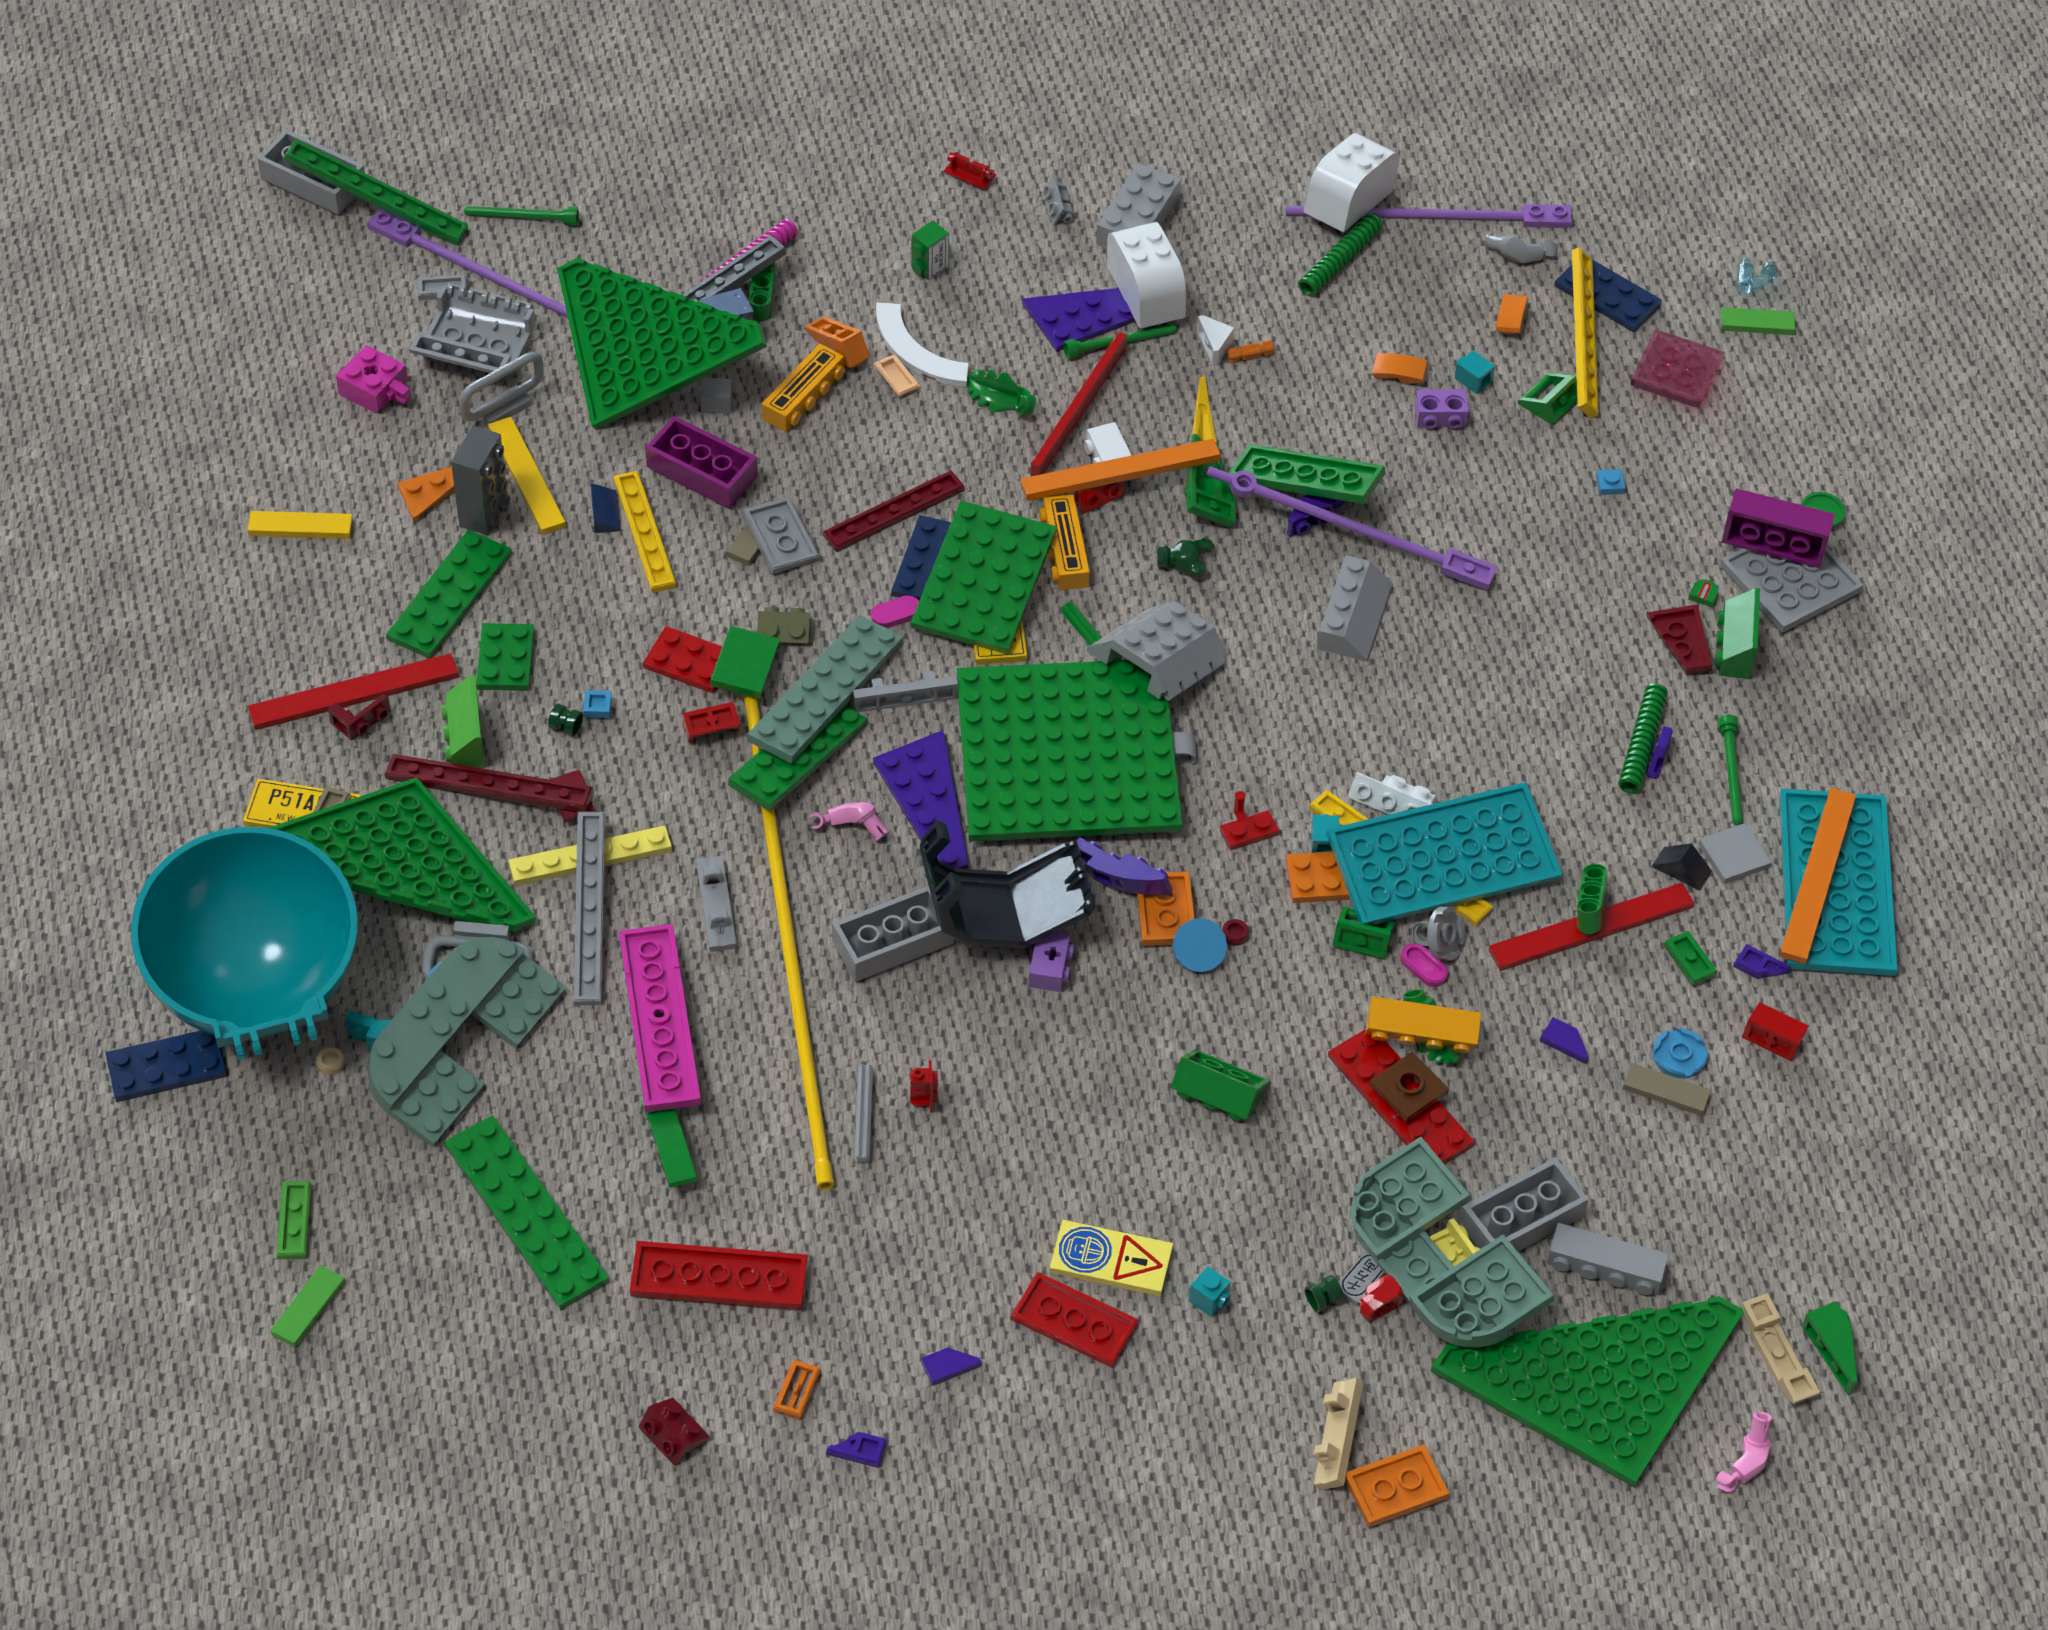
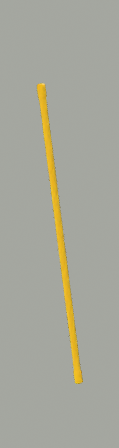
(822, 1164)

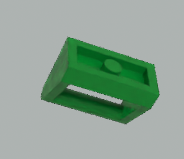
(1556, 401)
(1362, 937)

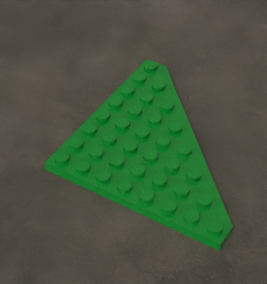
(644, 341)
(411, 853)
(1600, 1384)

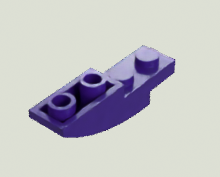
(1300, 522)
(1124, 874)

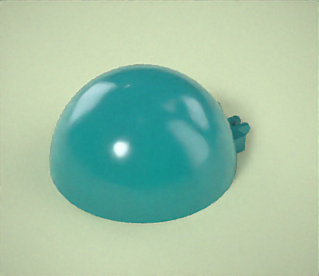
(245, 934)

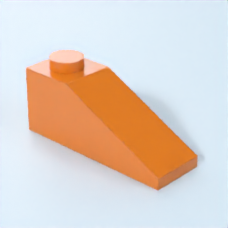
(840, 339)

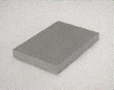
(780, 535)

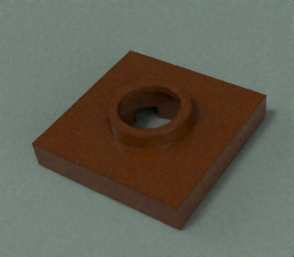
(1404, 1101)

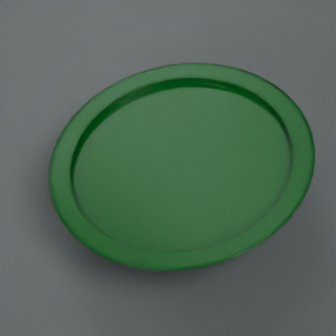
(1825, 502)

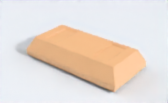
(896, 375)

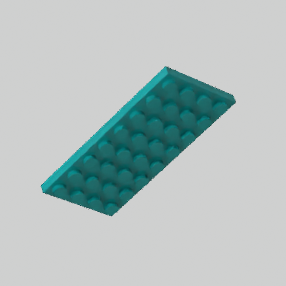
(1443, 854)
(1858, 910)

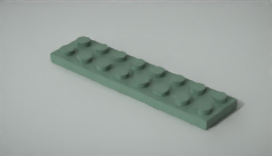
(824, 689)

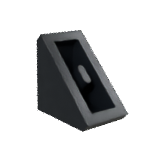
(1683, 864)

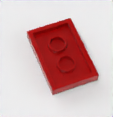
(683, 658)

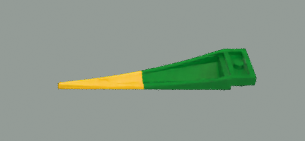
(1204, 494)

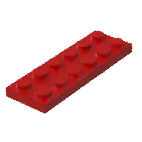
(1365, 1058)
(719, 1275)

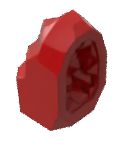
(1381, 1298)

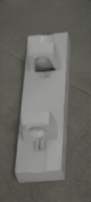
(905, 694)
(716, 904)

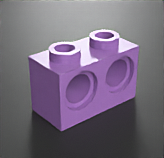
(1441, 408)

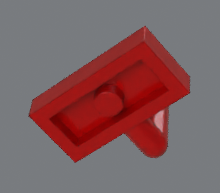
(1246, 828)

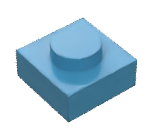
(1610, 482)
(597, 704)

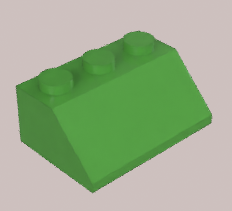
(463, 725)

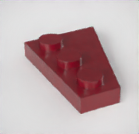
(1684, 637)

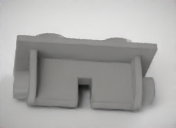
(1057, 202)

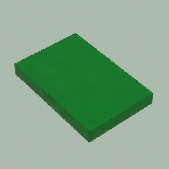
(745, 662)

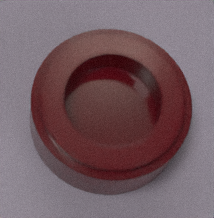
(1235, 932)

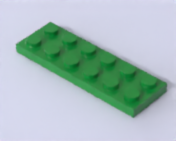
(1310, 473)
(448, 594)
(770, 779)

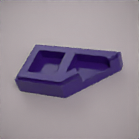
(1660, 752)
(1759, 963)
(1564, 1039)
(948, 1364)
(860, 1448)

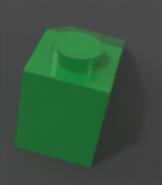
(1832, 1336)

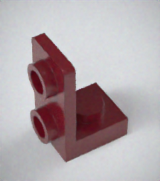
(359, 724)

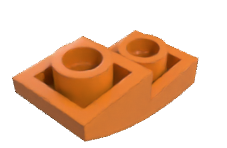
(1511, 314)
(1404, 367)

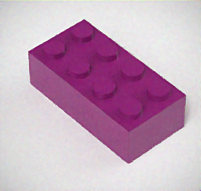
(701, 462)
(1778, 528)

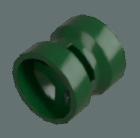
(565, 719)
(1324, 1293)

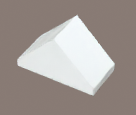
(1215, 338)

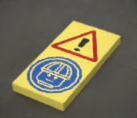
(1111, 1257)

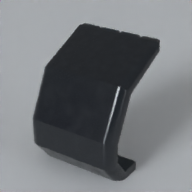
(1009, 905)

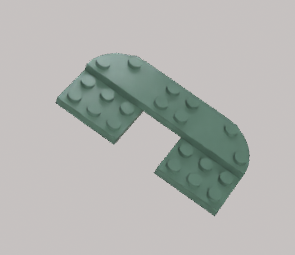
(478, 979)
(1458, 1303)

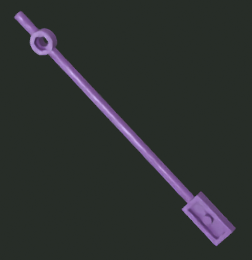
(1532, 214)
(405, 233)
(1453, 564)

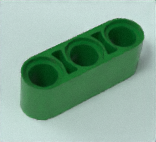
(762, 293)
(1592, 898)

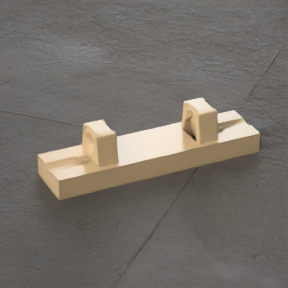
(1338, 1433)

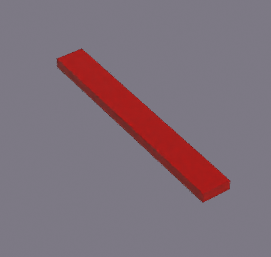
(1079, 405)
(353, 691)
(1567, 935)

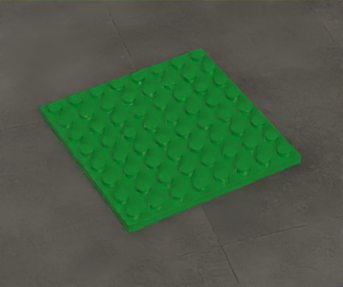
(1065, 751)

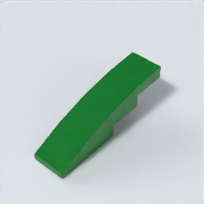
(671, 1147)

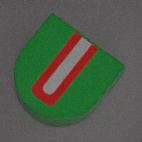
(1704, 592)

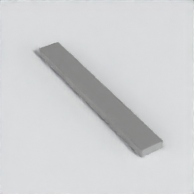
(589, 908)

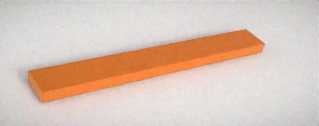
(1120, 469)
(1817, 876)

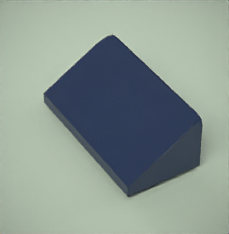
(604, 509)

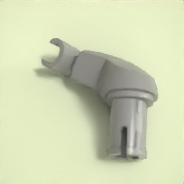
(1517, 250)

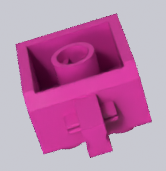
(373, 380)

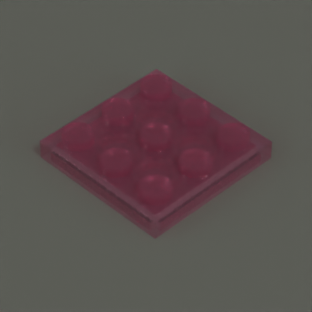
(1677, 368)

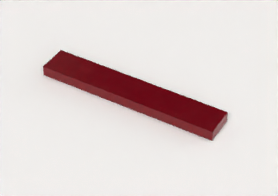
(893, 511)

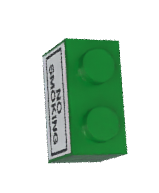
(929, 250)

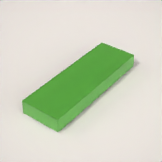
(1757, 321)
(294, 1220)
(307, 1306)

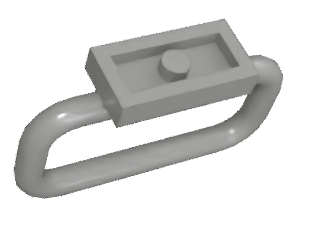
(507, 402)
(462, 933)

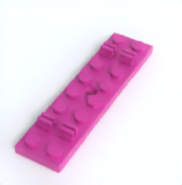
(665, 1042)

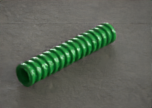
(1340, 254)
(1643, 737)

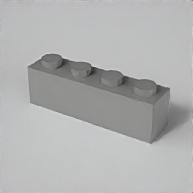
(1607, 1259)

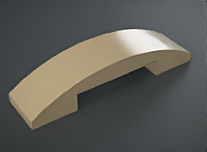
(1776, 1350)

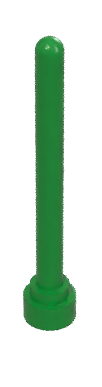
(568, 215)
(1075, 348)
(1728, 728)

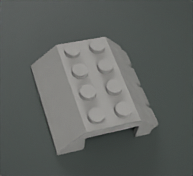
(475, 331)
(1166, 644)

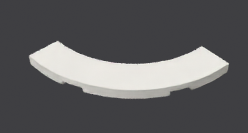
(911, 353)

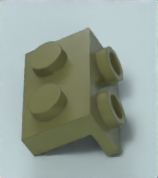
(788, 626)

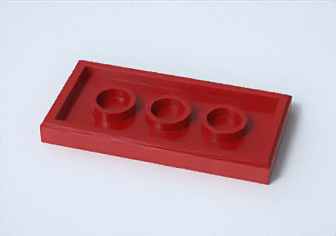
(1074, 1319)

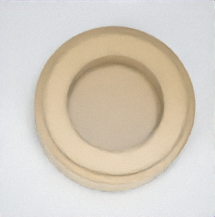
(330, 1061)

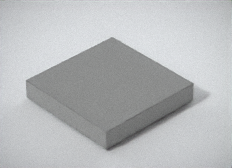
(1734, 853)

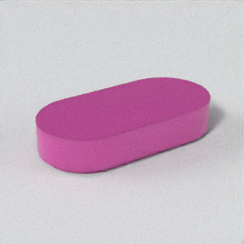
(894, 611)
(1424, 965)

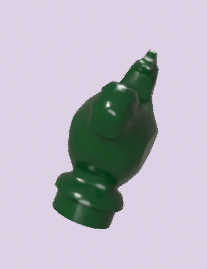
(1185, 556)

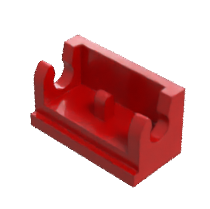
(710, 720)
(1775, 1031)

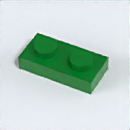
(1690, 958)

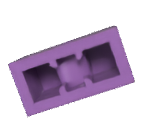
(1049, 962)

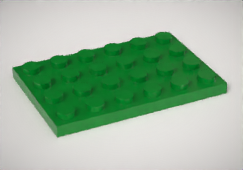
(984, 577)

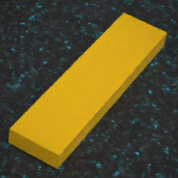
(300, 524)

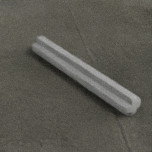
(863, 1113)

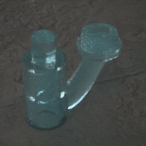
(1745, 273)

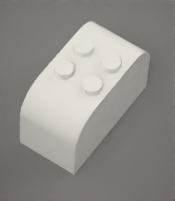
(1351, 181)
(1147, 274)

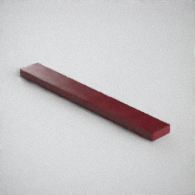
(490, 783)

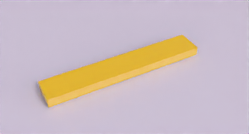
(528, 477)
(644, 531)

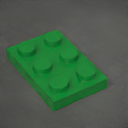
(505, 657)

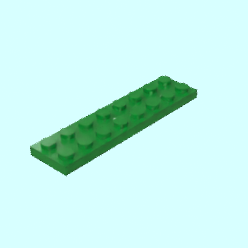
(526, 1212)

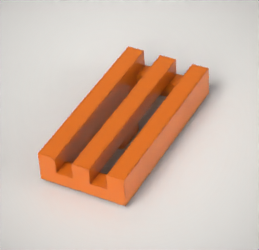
(789, 1409)

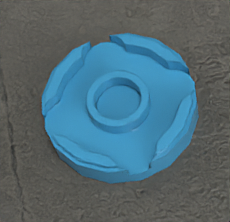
(1199, 945)
(1683, 1060)

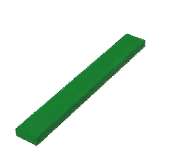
(376, 192)

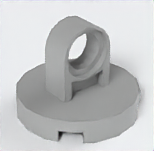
(1443, 933)

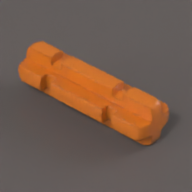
(1250, 351)

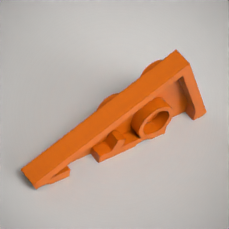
(426, 491)

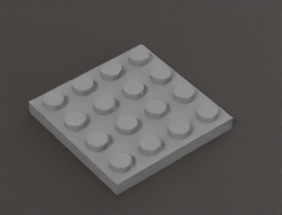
(1791, 589)

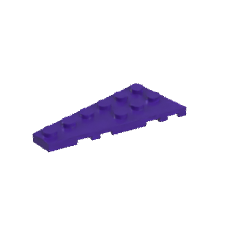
(1078, 315)
(924, 790)

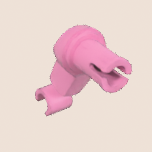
(853, 813)
(1755, 1454)

